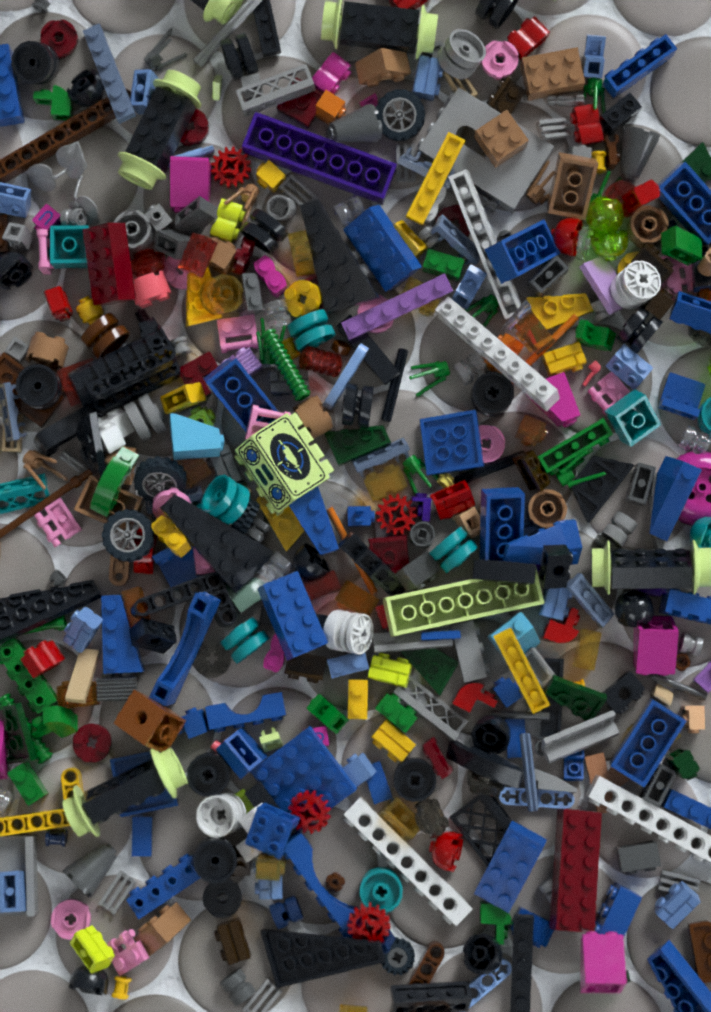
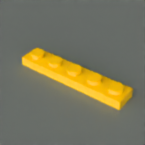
(435, 178)
(521, 670)

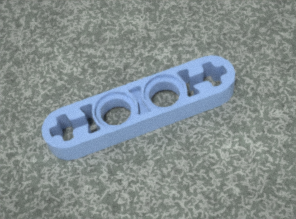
(345, 377)
(511, 801)
(482, 989)

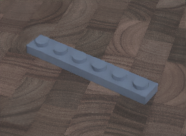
(109, 73)

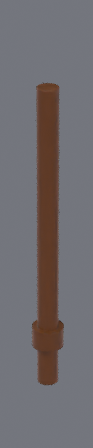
(75, 482)

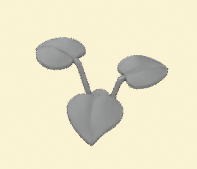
(73, 161)

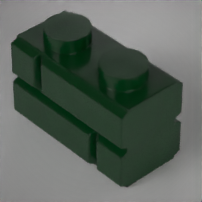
(683, 763)

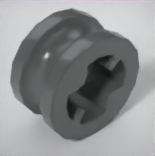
(41, 5)

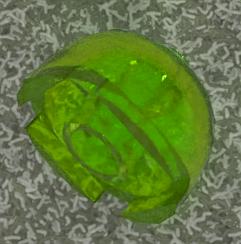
(605, 215)
(609, 245)

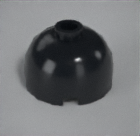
(86, 88)
(14, 270)
(309, 563)
(633, 608)
(491, 734)
(482, 954)
(94, 983)

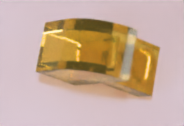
(301, 253)

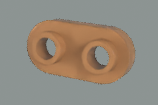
(118, 567)

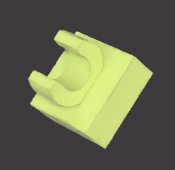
(270, 741)

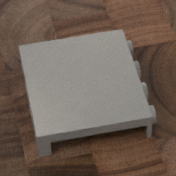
(20, 854)

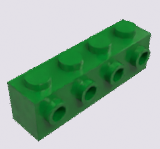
(569, 449)
(36, 690)

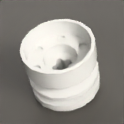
(635, 285)
(348, 631)
(211, 814)

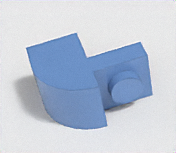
(593, 56)
(469, 286)

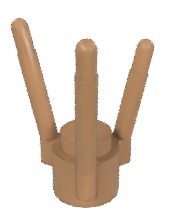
(536, 193)
(248, 195)
(33, 460)

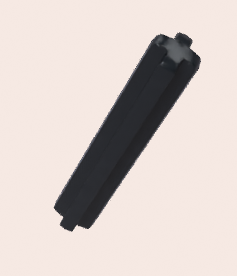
(394, 385)
(487, 469)

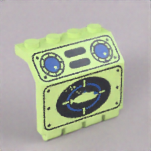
(283, 462)

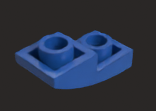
(573, 767)

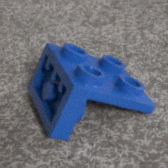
(682, 396)
(174, 568)
(271, 830)

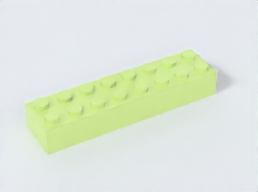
(457, 604)

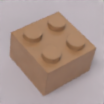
(501, 138)

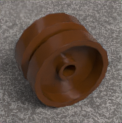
(105, 335)

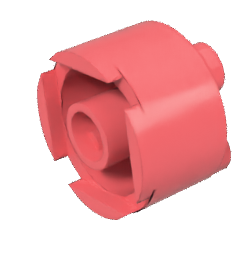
(151, 288)

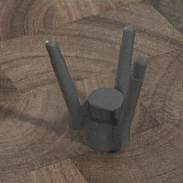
(154, 59)

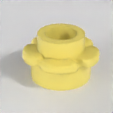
(445, 480)

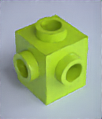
(204, 413)

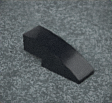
(504, 572)

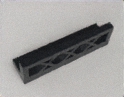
(430, 996)

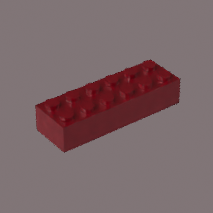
(575, 870)

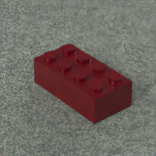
(109, 264)

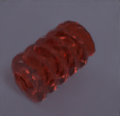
(320, 361)

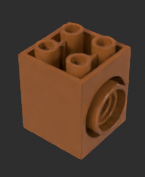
(149, 721)

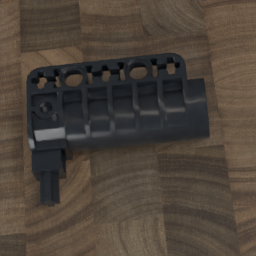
(127, 368)

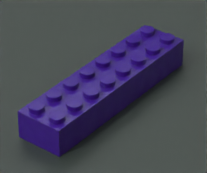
(319, 158)

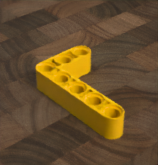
(46, 816)

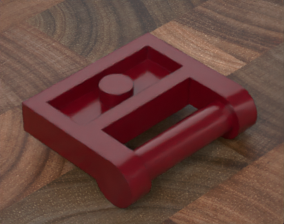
(440, 764)

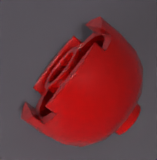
(567, 235)
(446, 850)

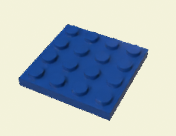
(303, 766)

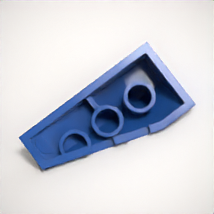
(672, 489)
(529, 548)

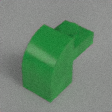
(59, 101)
(594, 336)
(327, 713)
(57, 720)
(493, 915)

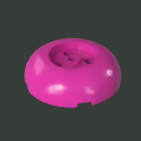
(698, 506)

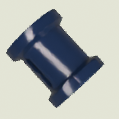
(56, 838)

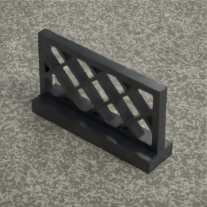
(496, 811)

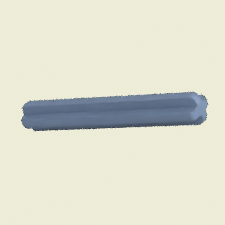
(529, 774)

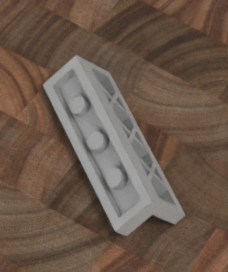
(280, 95)
(384, 643)
(430, 714)
(579, 737)

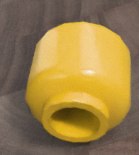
(88, 312)

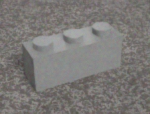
(470, 652)

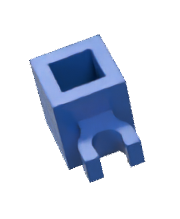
(360, 516)
(506, 691)
(195, 723)

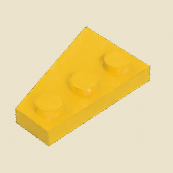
(558, 309)
(194, 310)
(285, 525)

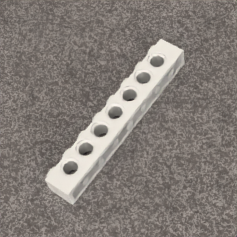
(483, 238)
(497, 354)
(601, 786)
(451, 915)

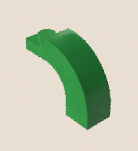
(109, 486)

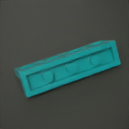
(22, 487)

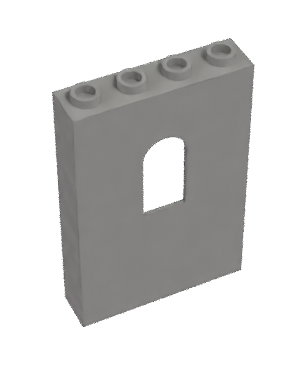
(501, 184)

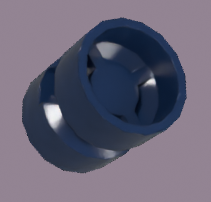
(293, 910)

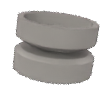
(461, 54)
(144, 418)

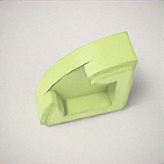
(216, 87)

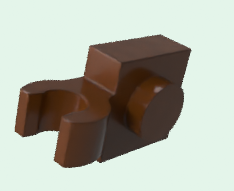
(613, 156)

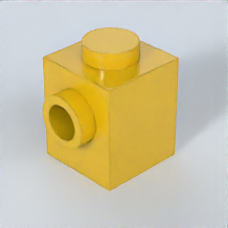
(269, 176)

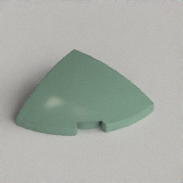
(247, 595)

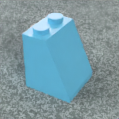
(194, 439)
(522, 629)

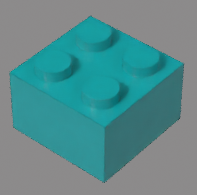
(67, 247)
(632, 417)

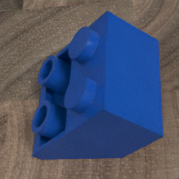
(241, 752)

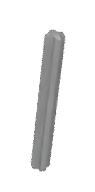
(226, 31)

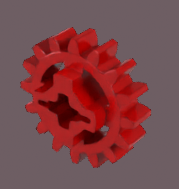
(236, 162)
(404, 519)
(315, 807)
(374, 918)

